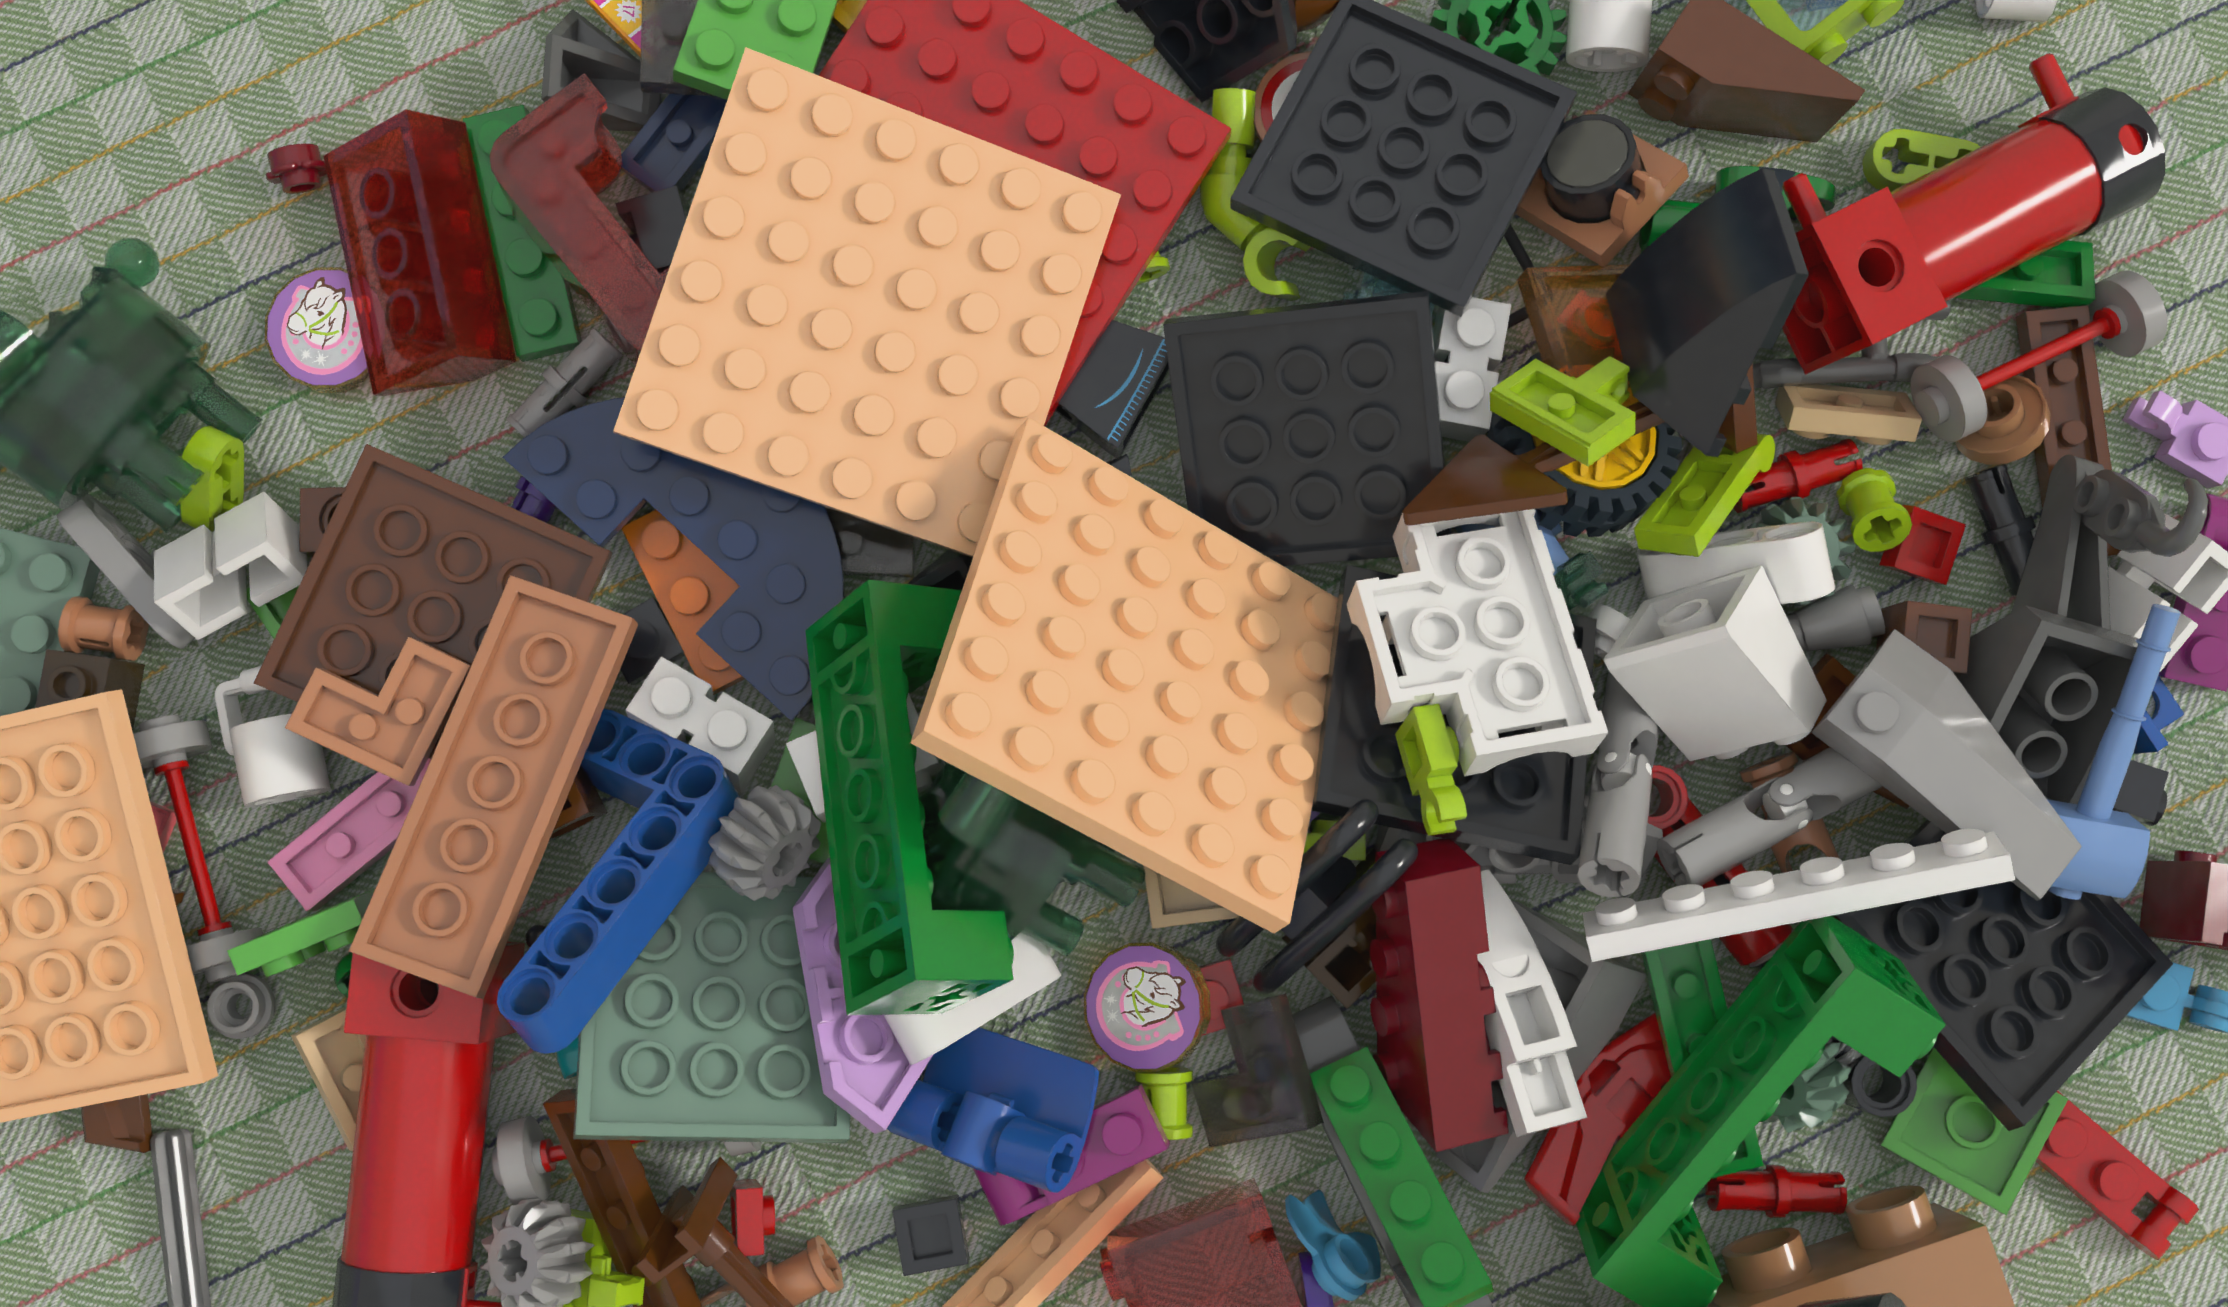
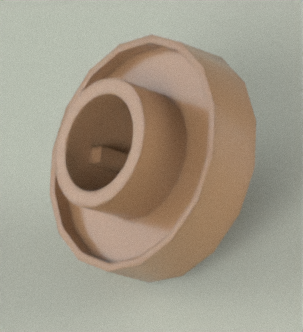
(2014, 423)

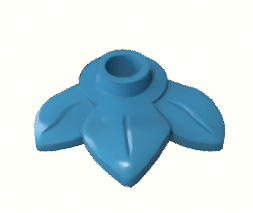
(1340, 1260)

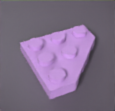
(856, 1054)

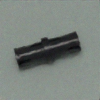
(2004, 521)

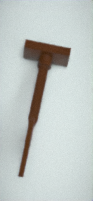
(1495, 481)
(692, 1229)

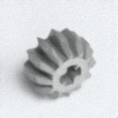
(764, 842)
(536, 1255)

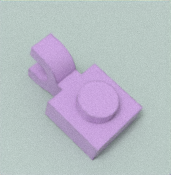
(2191, 435)

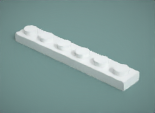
(1817, 890)

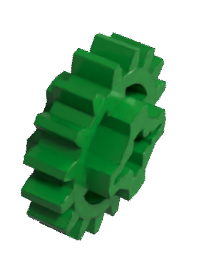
(1518, 41)

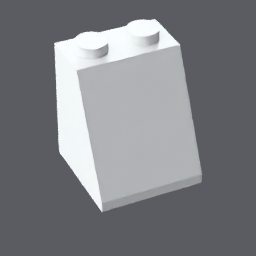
(1718, 667)

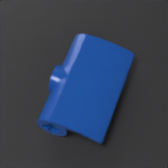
(1003, 1108)

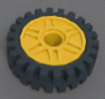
(1612, 488)

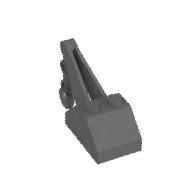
(2054, 661)

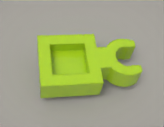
(1430, 758)

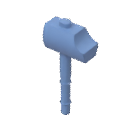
(2111, 840)

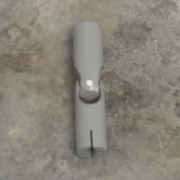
(1619, 797)
(1736, 835)

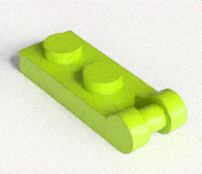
(1701, 498)

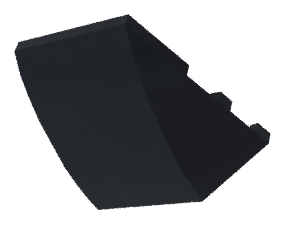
(1217, 40)
(1706, 304)

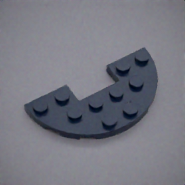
(761, 537)

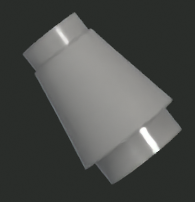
(1839, 621)

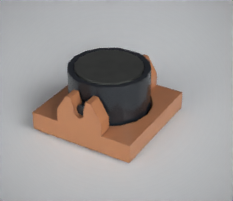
(1600, 185)

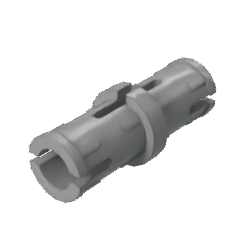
(595, 354)

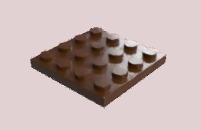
(416, 563)

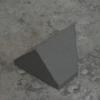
(582, 48)

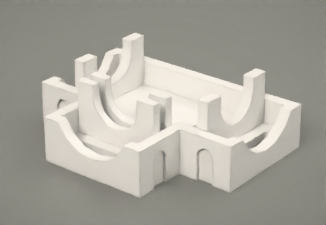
(1481, 639)

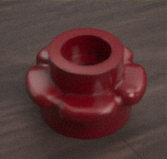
(296, 168)

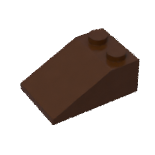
(1740, 78)

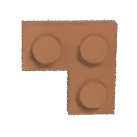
(389, 729)

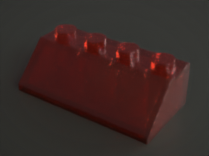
(419, 254)

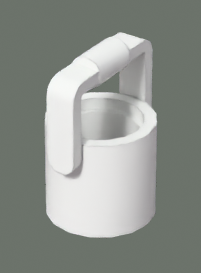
(1608, 34)
(269, 758)

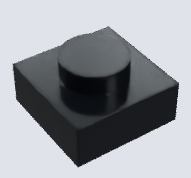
(650, 642)
(930, 1235)

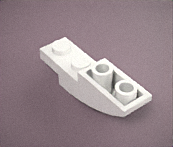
(1528, 1022)

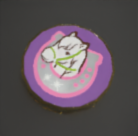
(316, 332)
(1146, 1006)

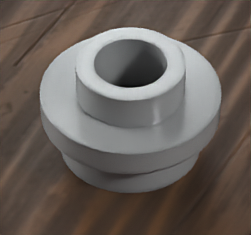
(223, 1011)

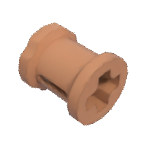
(102, 629)

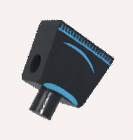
(1116, 386)

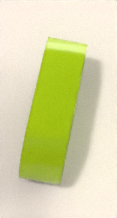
(1913, 147)
(222, 485)

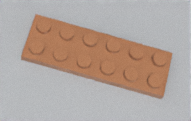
(495, 788)

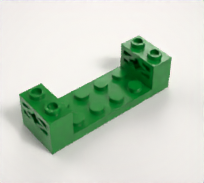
(891, 942)
(1814, 987)

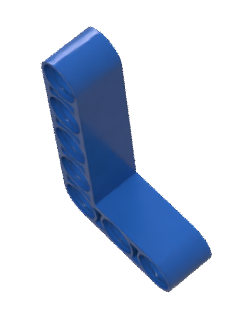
(630, 886)

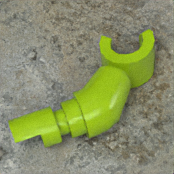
(1261, 243)

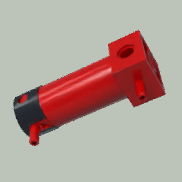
(1969, 220)
(418, 1137)

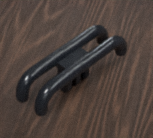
(1322, 878)

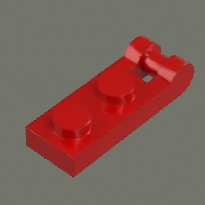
(2113, 1181)

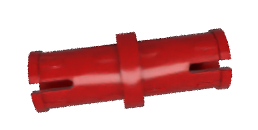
(1798, 474)
(1778, 1192)

